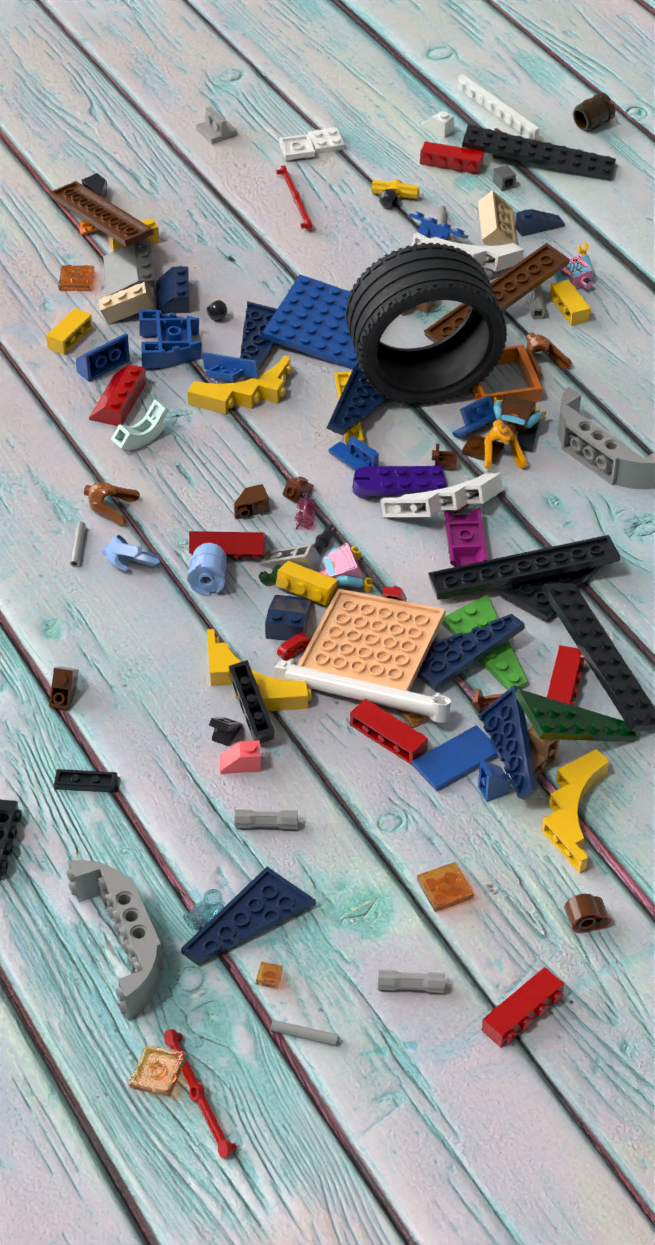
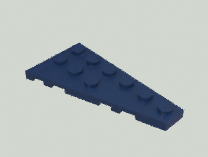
(355, 403)
(459, 652)
(255, 909)

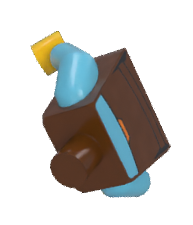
(517, 412)

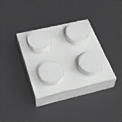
(326, 140)
(297, 147)

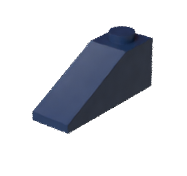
(536, 221)

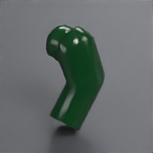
(266, 578)

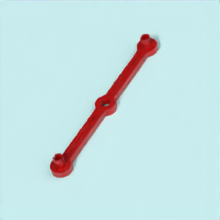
(296, 197)
(197, 1093)

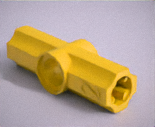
(403, 190)

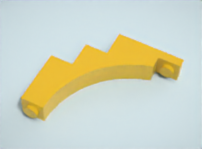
(276, 693)
(563, 825)

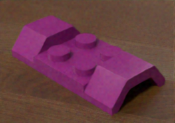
(465, 538)

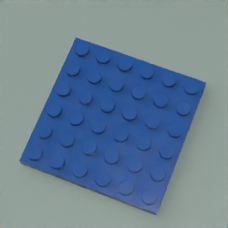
(314, 322)

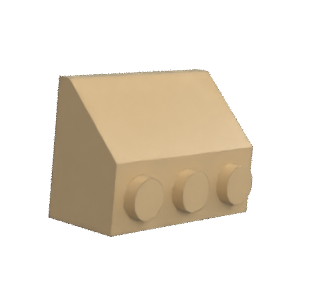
(126, 302)

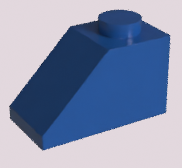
(492, 781)

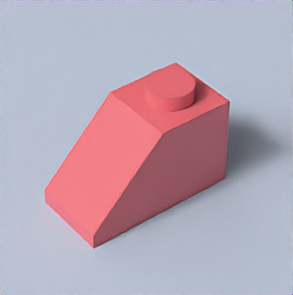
(241, 758)

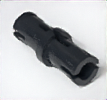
(323, 539)

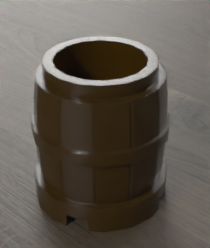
(594, 112)

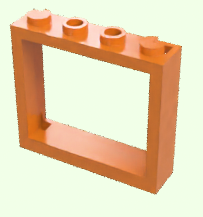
(519, 355)

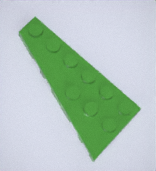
(500, 662)

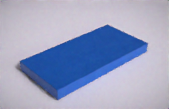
(455, 758)

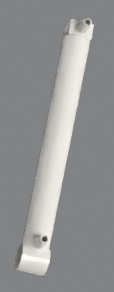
(435, 707)

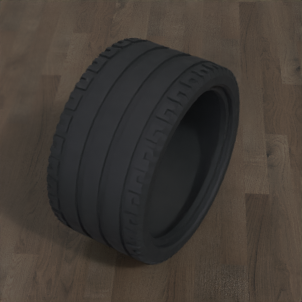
(410, 279)

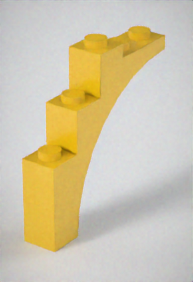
(245, 393)

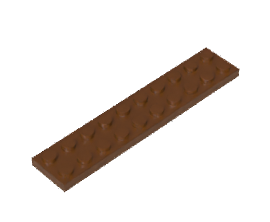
(101, 213)
(508, 287)

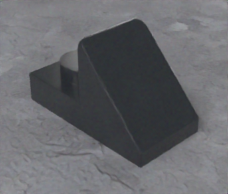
(224, 730)

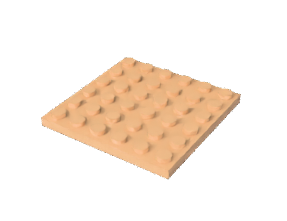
(373, 639)

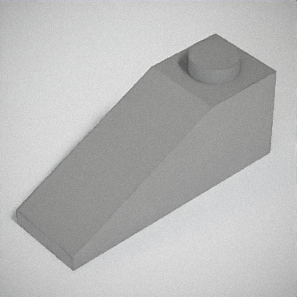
(302, 555)

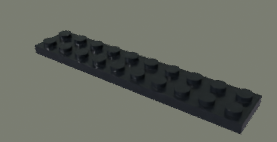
(539, 152)
(523, 567)
(601, 655)

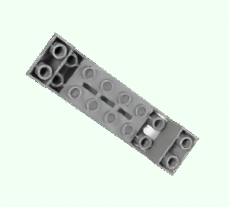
(600, 450)
(131, 923)

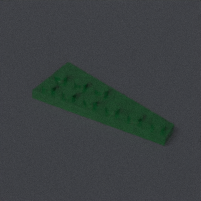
(568, 722)

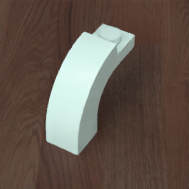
(143, 432)

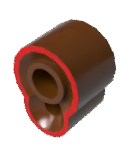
(586, 913)

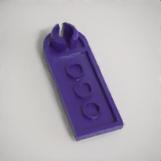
(397, 480)

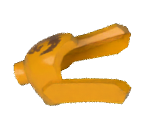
(504, 433)

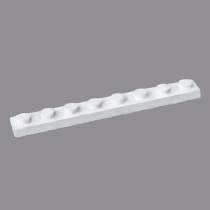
(498, 108)

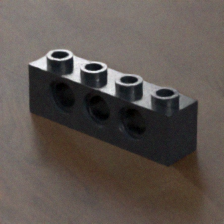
(251, 702)
(9, 817)

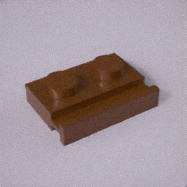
(476, 449)

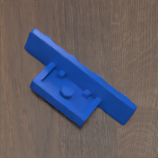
(431, 228)
(229, 368)
(475, 416)
(355, 454)

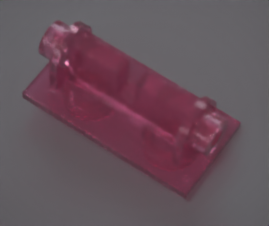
(306, 512)

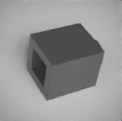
(504, 178)

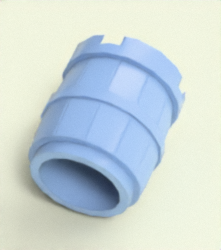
(207, 569)

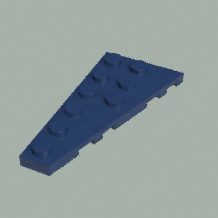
(253, 345)
(510, 740)

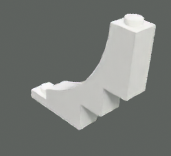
(493, 257)
(450, 498)

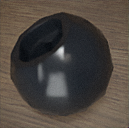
(388, 198)
(217, 310)

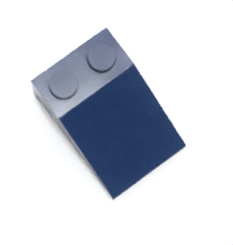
(287, 617)

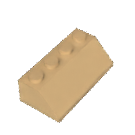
(496, 221)

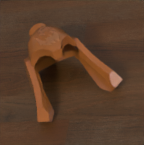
(540, 343)
(97, 494)

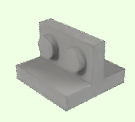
(215, 127)

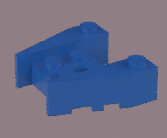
(173, 341)

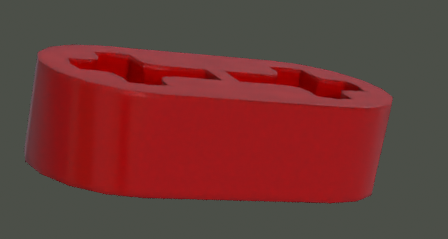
(293, 646)

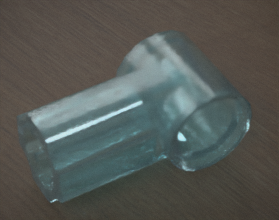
(204, 909)

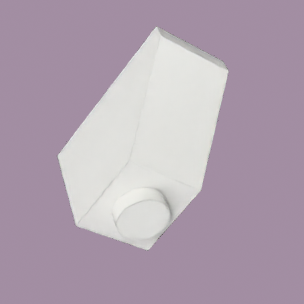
(440, 124)

